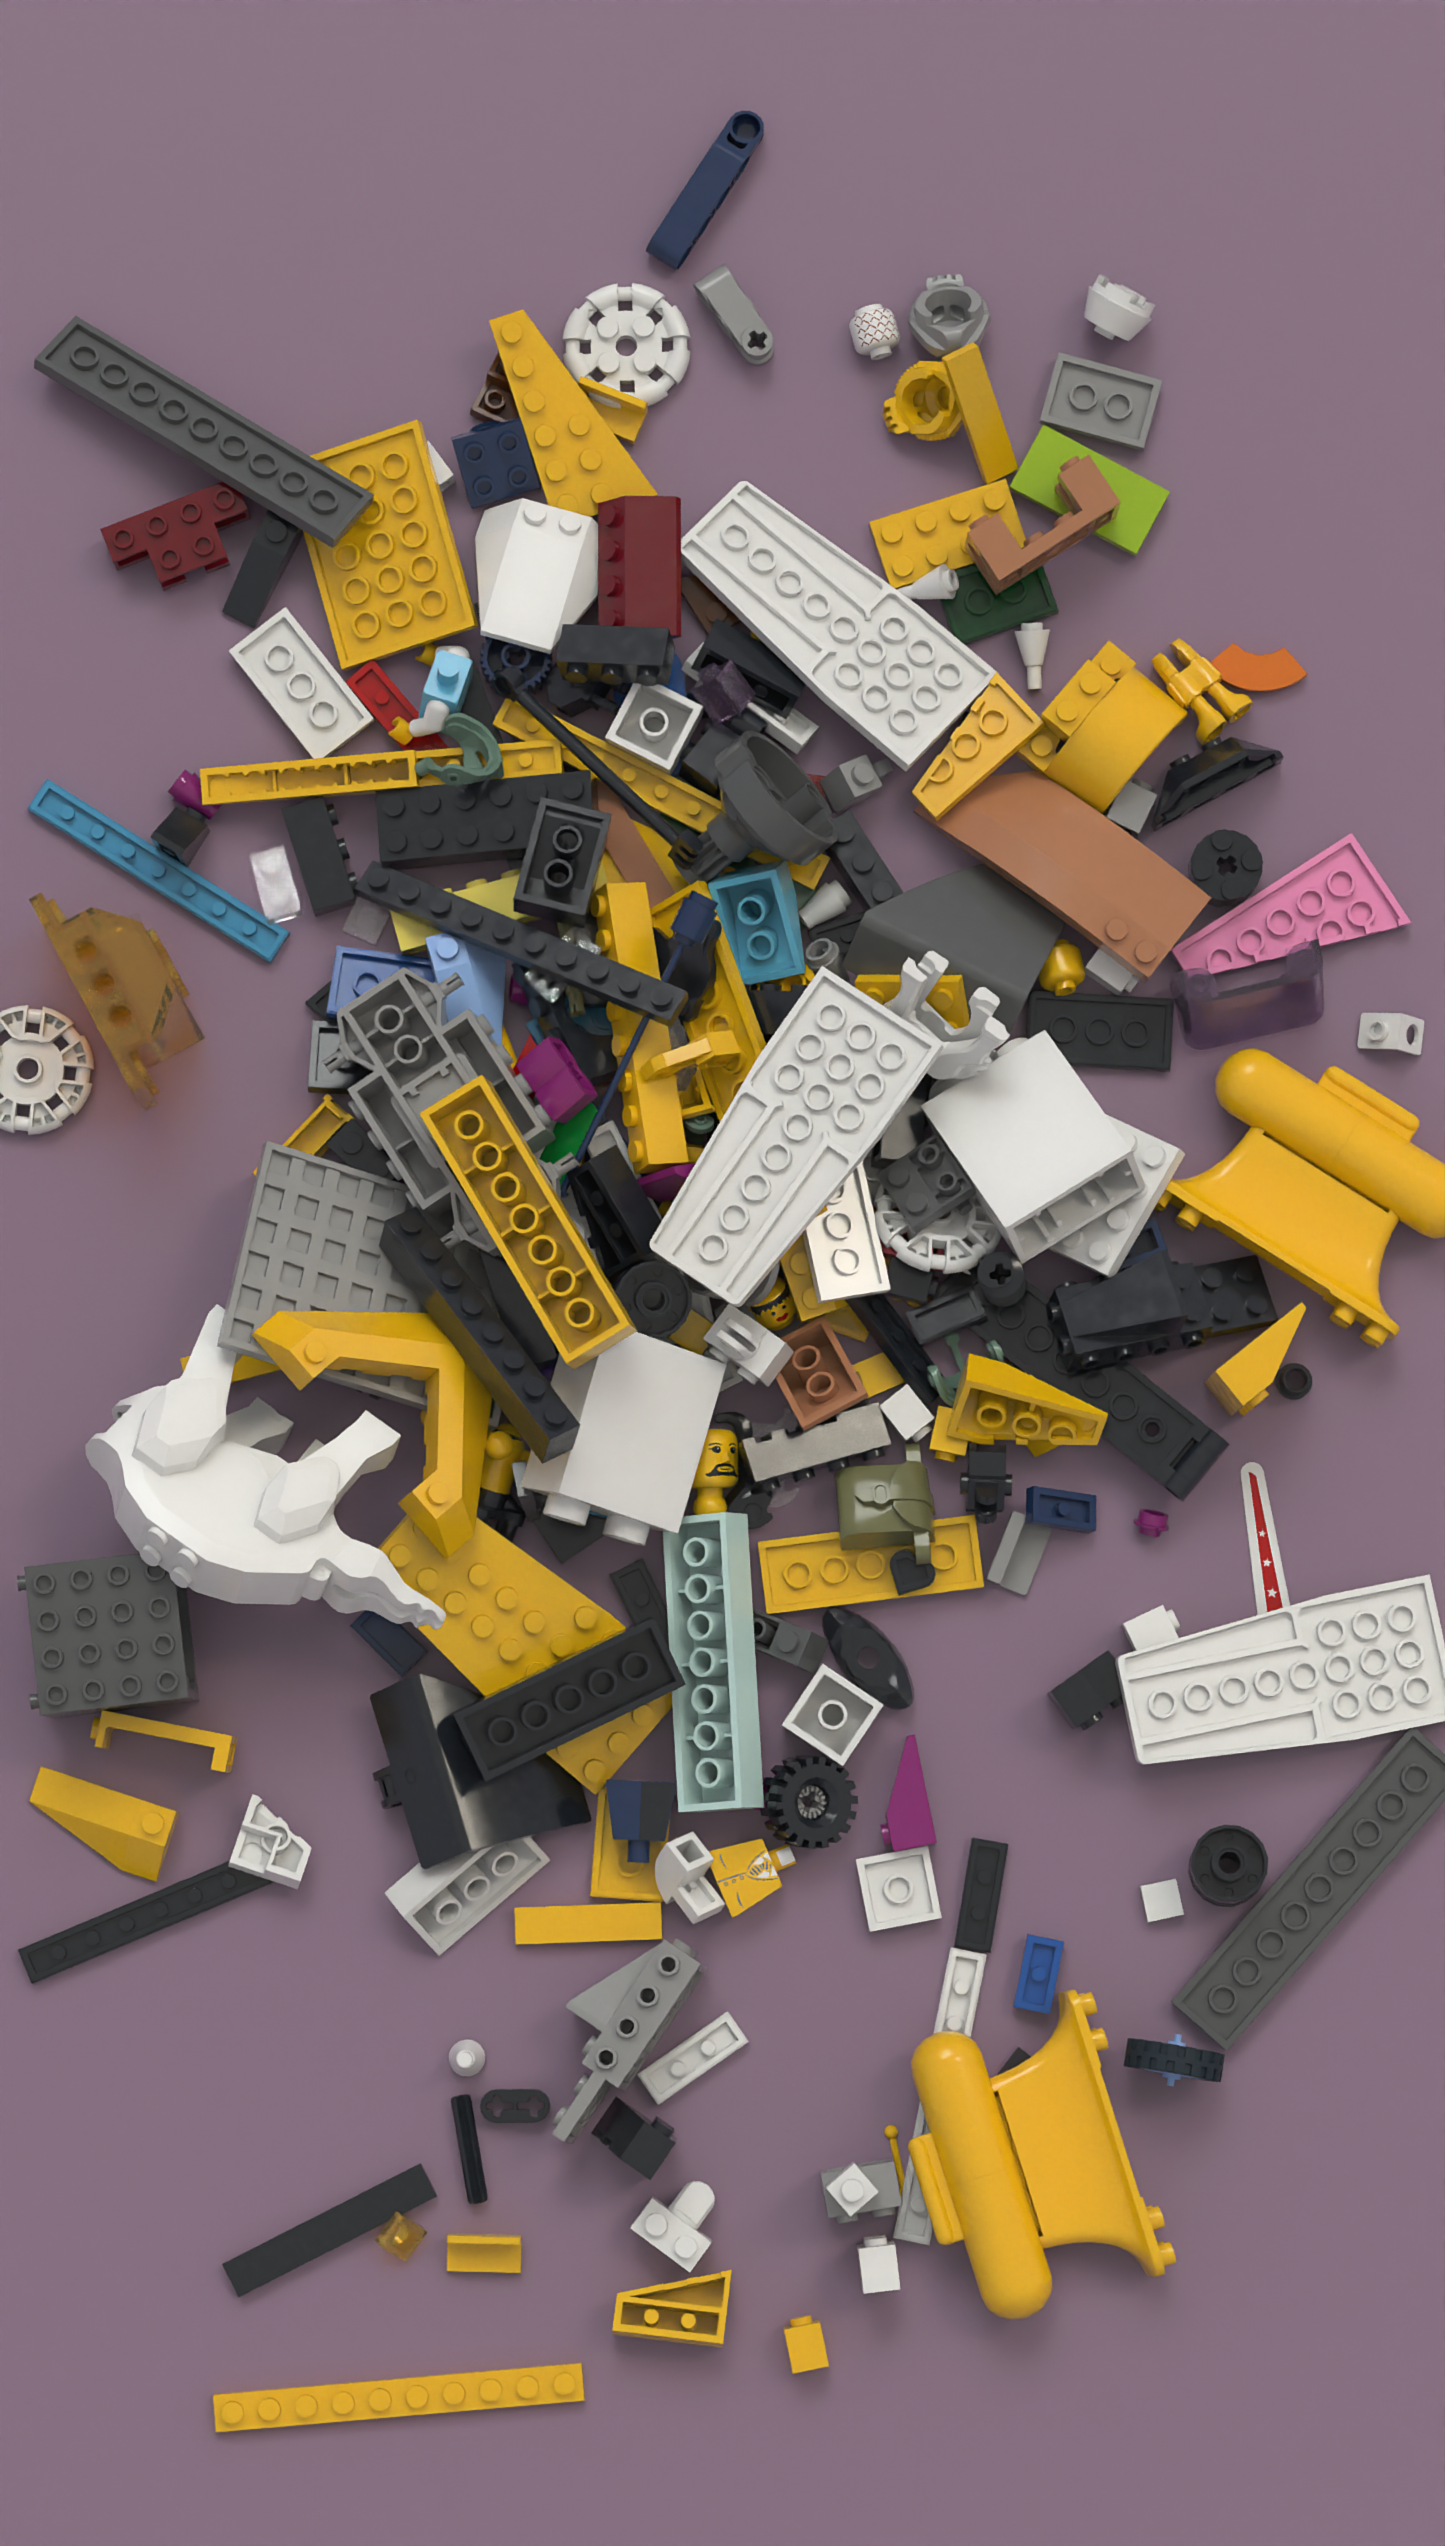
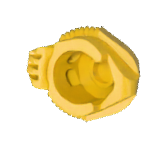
(923, 403)

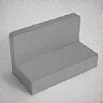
(1018, 1554)

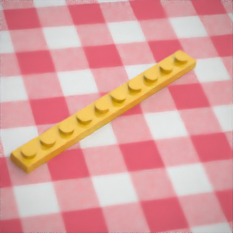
(654, 786)
(398, 2397)

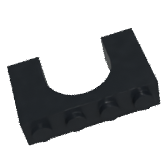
(590, 1050)

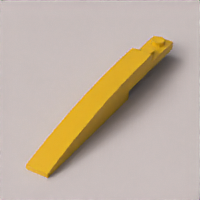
(361, 773)

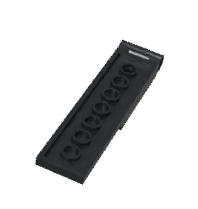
(1173, 1458)

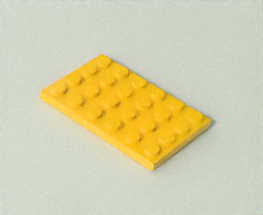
(398, 567)

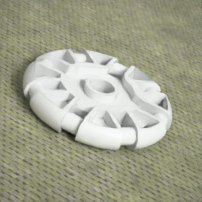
(627, 325)
(51, 1069)
(941, 1234)

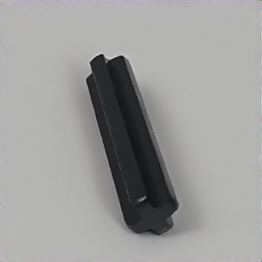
(469, 2149)

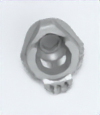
(948, 315)

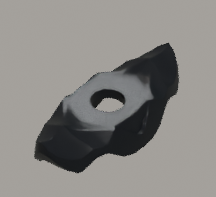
(889, 1679)

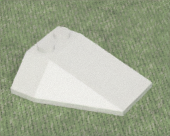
(534, 572)

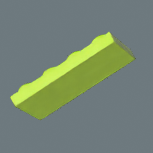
(1139, 497)

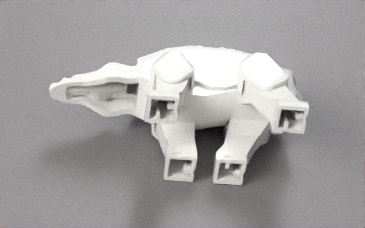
(231, 1515)

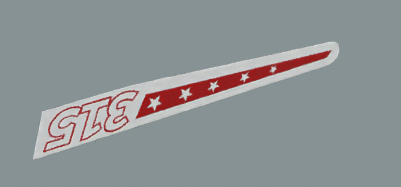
(1263, 1544)

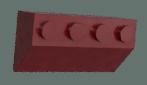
(640, 562)

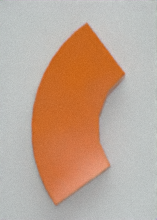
(1258, 672)

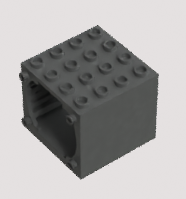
(108, 1636)

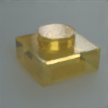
(401, 2236)

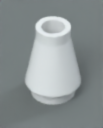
(825, 904)

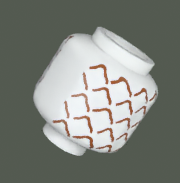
(874, 331)

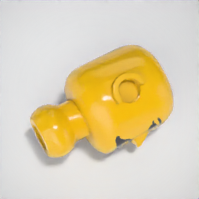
(715, 1471)

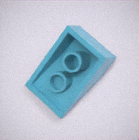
(760, 921)

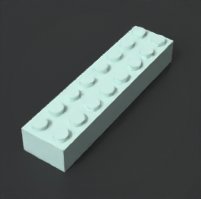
(716, 1656)

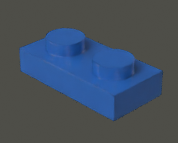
(1038, 1974)

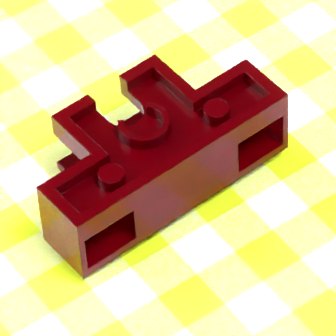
(178, 534)

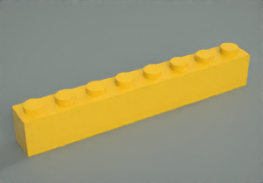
(652, 1105)

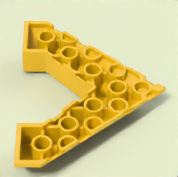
(413, 1347)

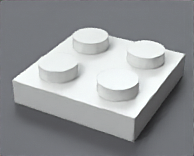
(898, 1888)

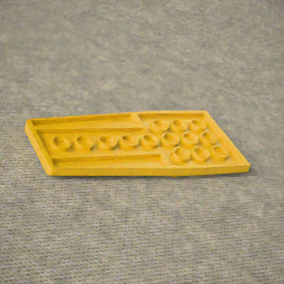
(511, 1620)

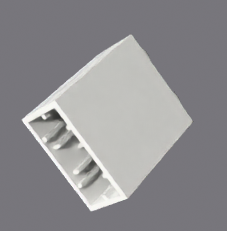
(1033, 1145)
(638, 1437)

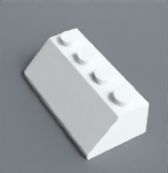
(458, 1894)

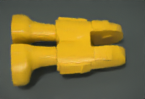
(1197, 679)

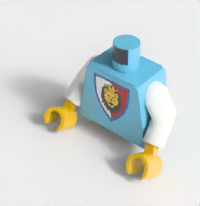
(442, 693)

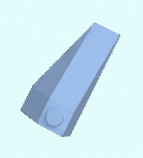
(481, 973)

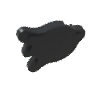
(694, 969)

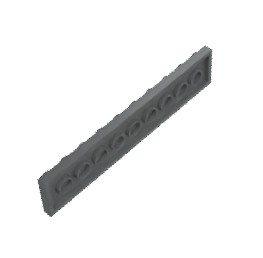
(204, 431)
(1316, 1890)

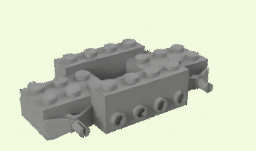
(416, 1061)

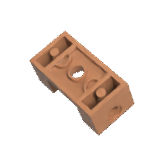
(1089, 505)

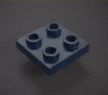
(495, 461)

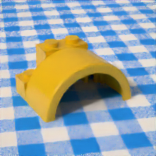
(1104, 727)

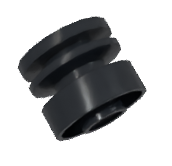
(674, 1299)
(1234, 1844)

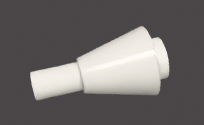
(937, 584)
(1032, 645)
(466, 2058)

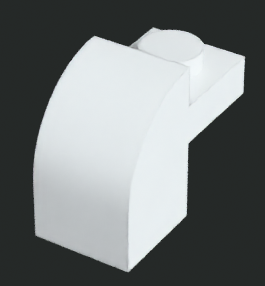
(681, 1877)

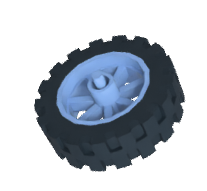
(1174, 2060)

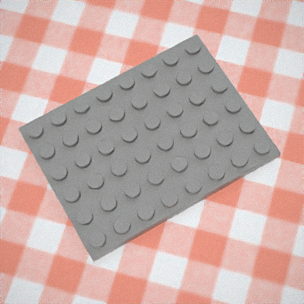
(317, 1248)

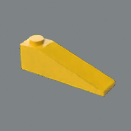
(1011, 1405)
(114, 1824)

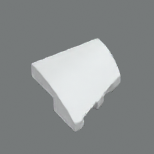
(269, 1847)

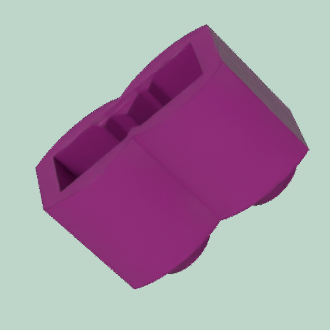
(556, 1080)

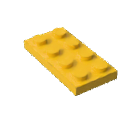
(936, 532)

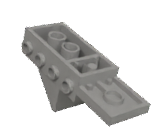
(614, 2009)

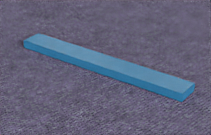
(158, 871)

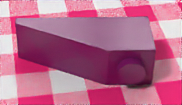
(908, 1809)

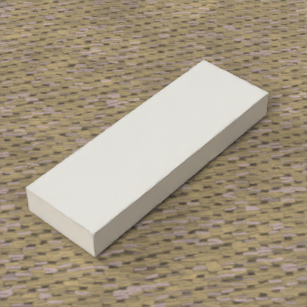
(692, 2057)

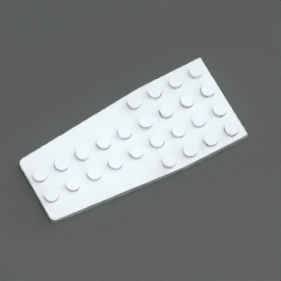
(836, 624)
(792, 1135)
(1291, 1676)

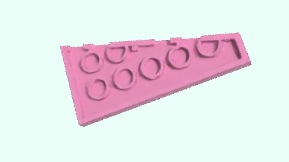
(1324, 899)

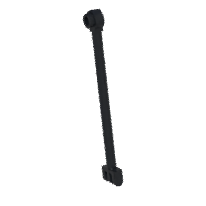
(685, 847)

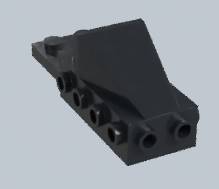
(1157, 1309)

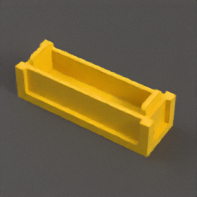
(318, 1129)

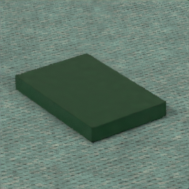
(981, 614)

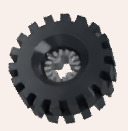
(830, 1799)

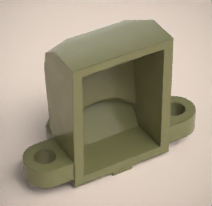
(887, 1505)

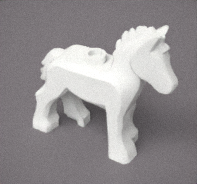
(964, 1048)

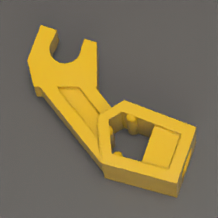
(707, 1051)

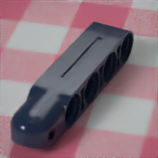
(706, 189)

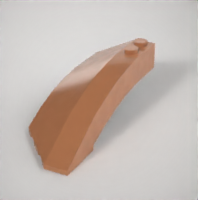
(1075, 866)

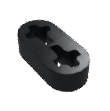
(515, 2115)

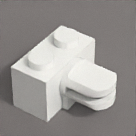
(748, 1345)
(676, 2227)

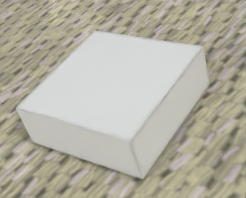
(1161, 1900)

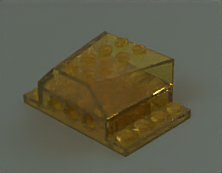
(126, 988)

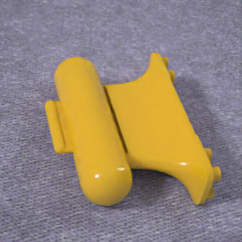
(1316, 1182)
(1027, 2160)

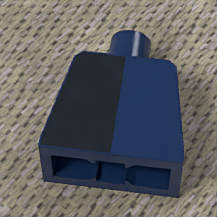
(640, 1814)

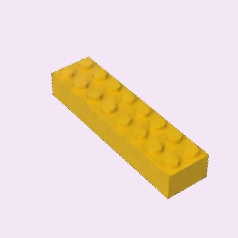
(528, 1222)

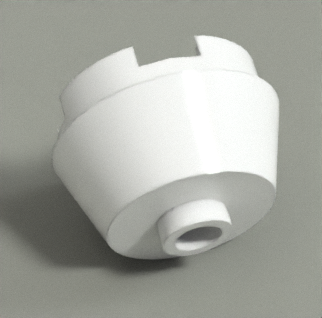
(1116, 309)

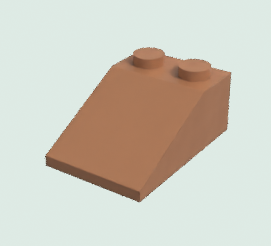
(818, 1375)

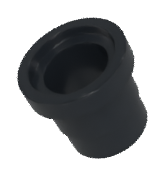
(1283, 1388)

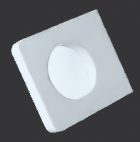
(1389, 1032)

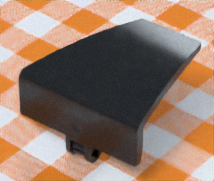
(441, 1788)

